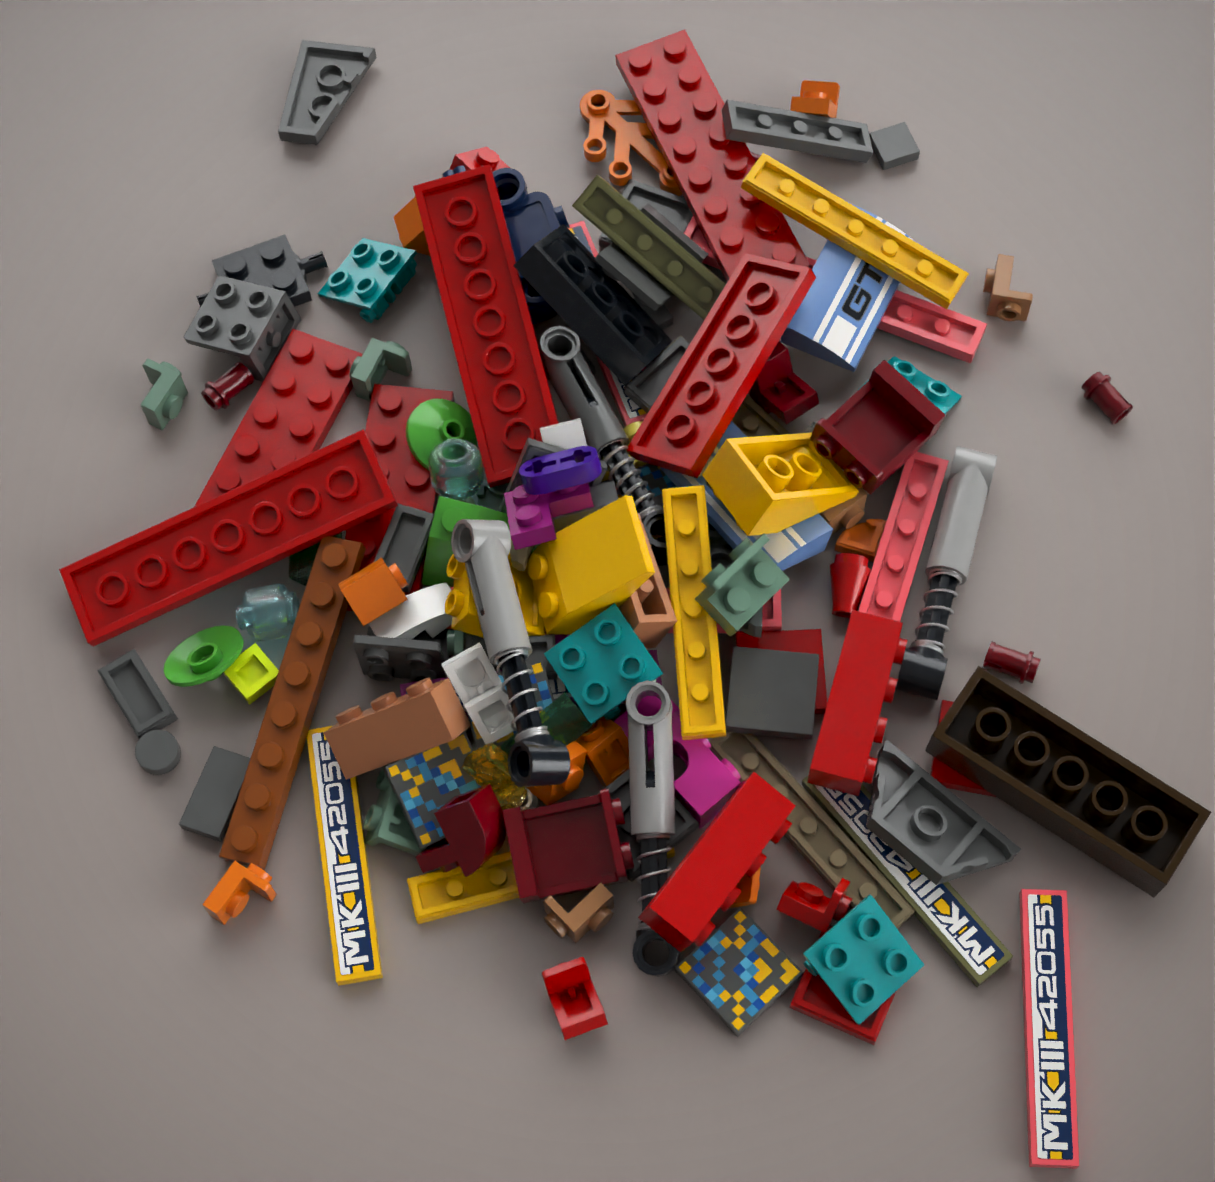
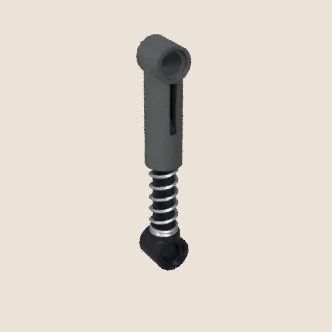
(601, 427)

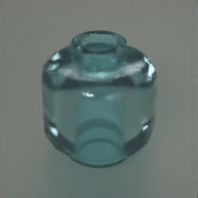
(456, 469)
(268, 612)

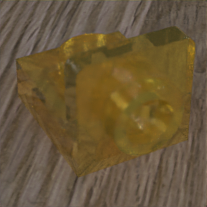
(490, 767)

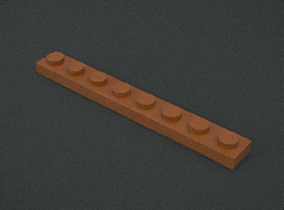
(291, 705)

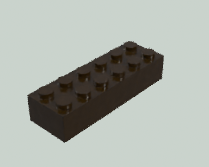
(1067, 782)

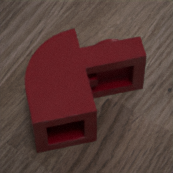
(780, 389)
(472, 832)

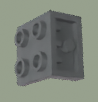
(644, 286)
(244, 322)
(402, 658)

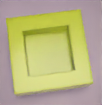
(252, 673)

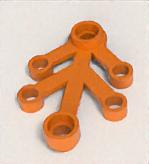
(627, 135)

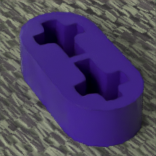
(560, 470)

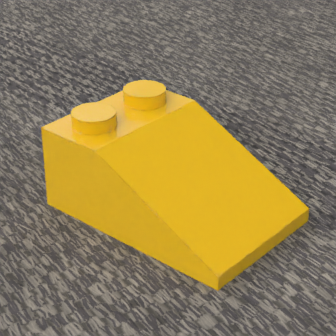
(775, 481)
(590, 566)

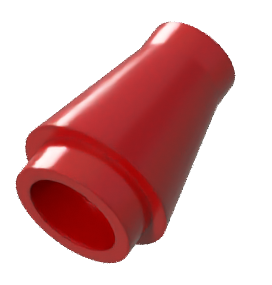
(848, 581)

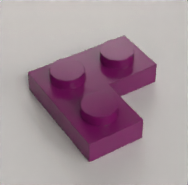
(532, 515)

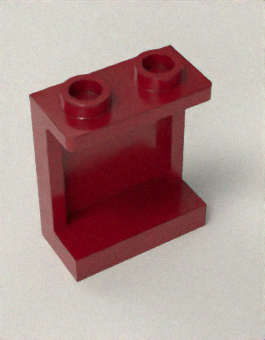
(877, 428)
(567, 846)

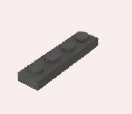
(796, 131)

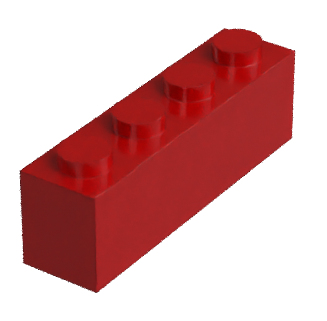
(855, 703)
(717, 863)

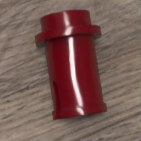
(221, 391)
(1106, 397)
(1012, 662)

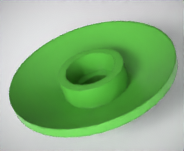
(428, 427)
(203, 656)

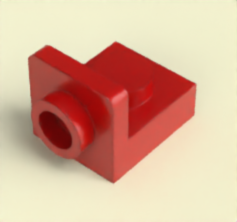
(810, 906)

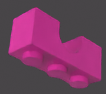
(707, 780)

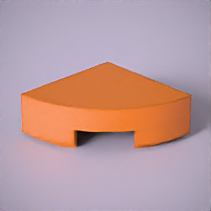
(862, 538)

